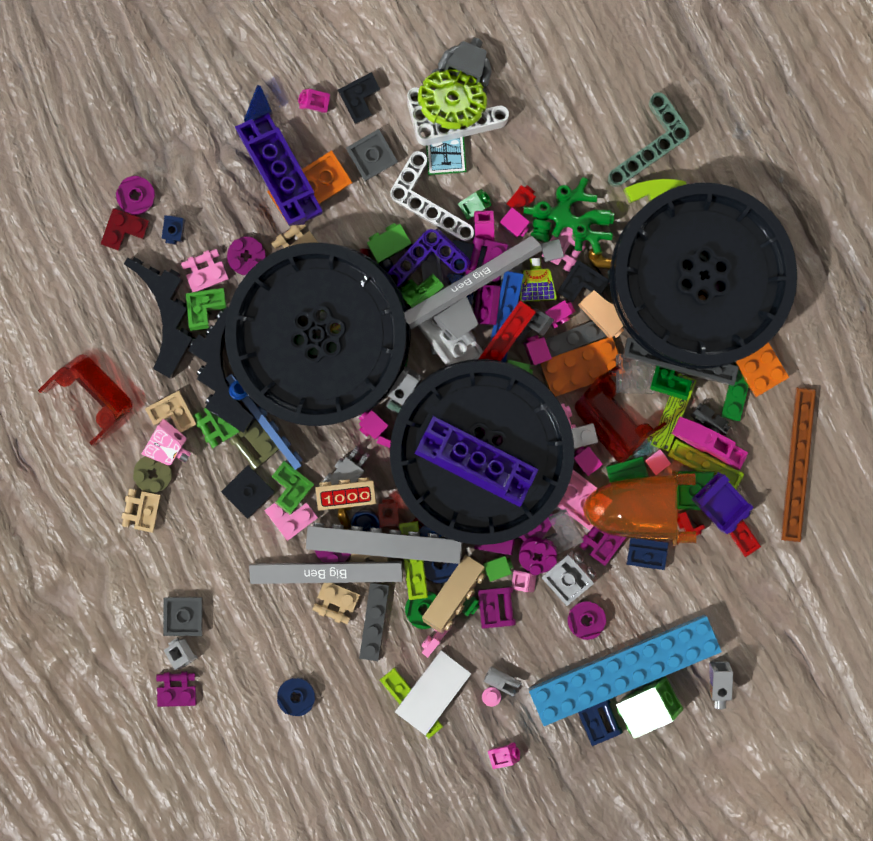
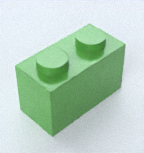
(389, 242)

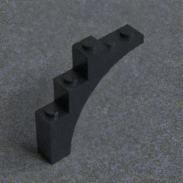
(164, 288)
(213, 376)

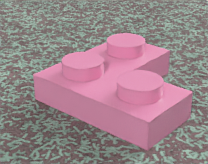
(291, 524)
(431, 643)

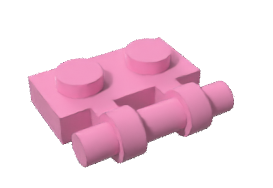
(565, 240)
(208, 276)

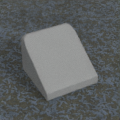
(552, 250)

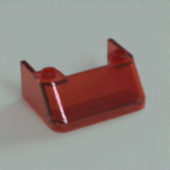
(100, 386)
(611, 422)

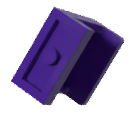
(722, 503)

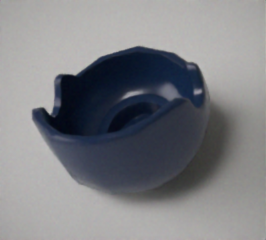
(365, 519)

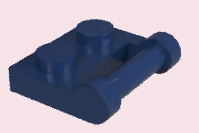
(594, 726)

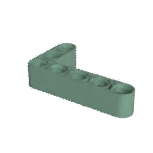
(653, 147)

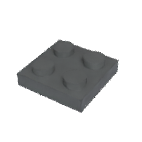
(371, 155)
(182, 616)

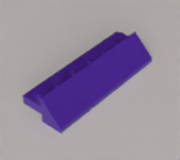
(279, 170)
(476, 461)

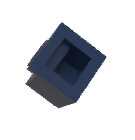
(179, 224)

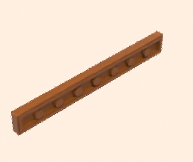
(798, 464)

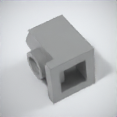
(179, 653)

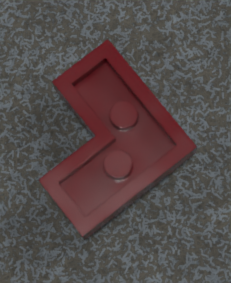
(119, 225)

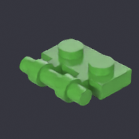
(222, 428)

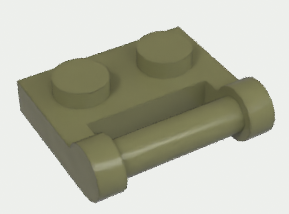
(259, 440)

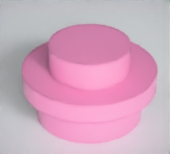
(491, 696)

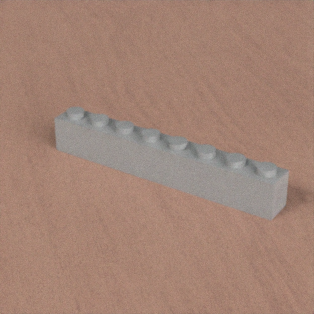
(383, 544)

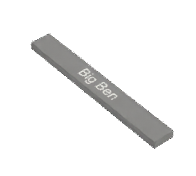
(472, 282)
(325, 572)

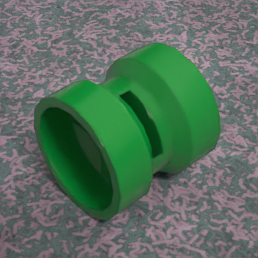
(541, 230)

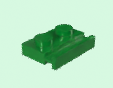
(627, 470)

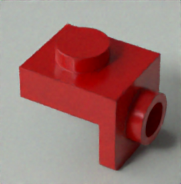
(684, 523)

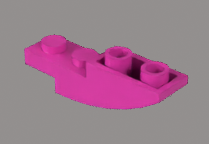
(710, 442)

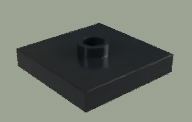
(247, 491)

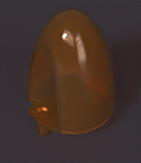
(640, 508)

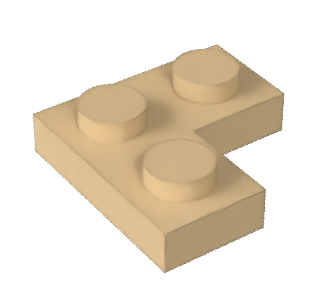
(174, 407)

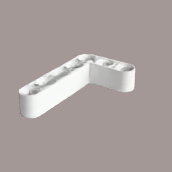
(437, 137)
(409, 195)

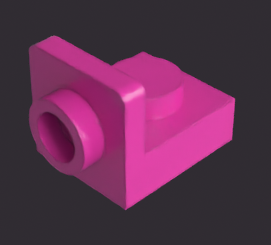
(314, 100)
(504, 756)

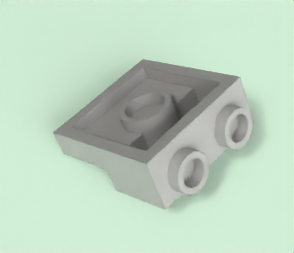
(570, 577)

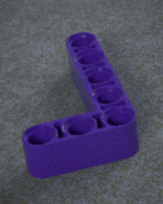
(429, 248)

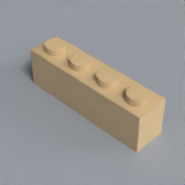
(454, 594)

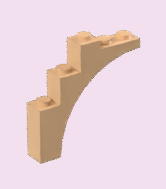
(604, 313)

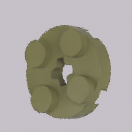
(142, 478)

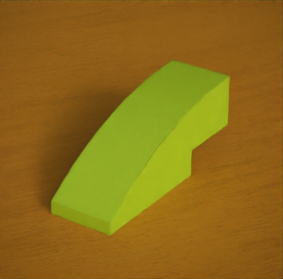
(651, 188)

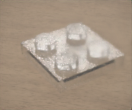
(633, 376)

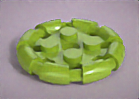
(452, 108)

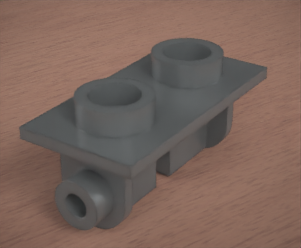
(703, 416)

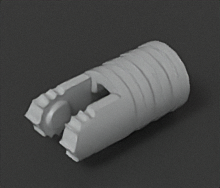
(498, 679)

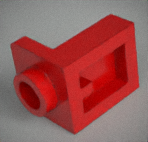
(523, 197)

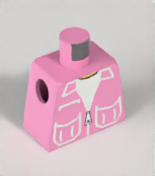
(166, 444)

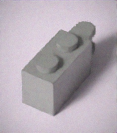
(347, 469)

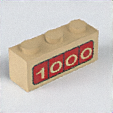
(345, 494)

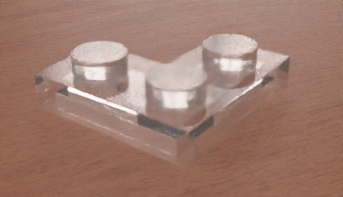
(566, 531)

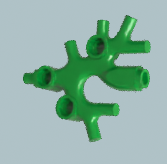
(564, 218)

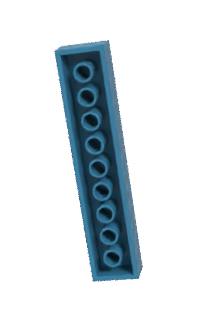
(624, 670)

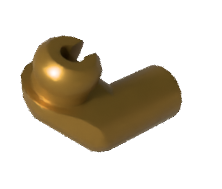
(599, 260)
(343, 517)

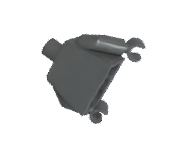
(469, 59)

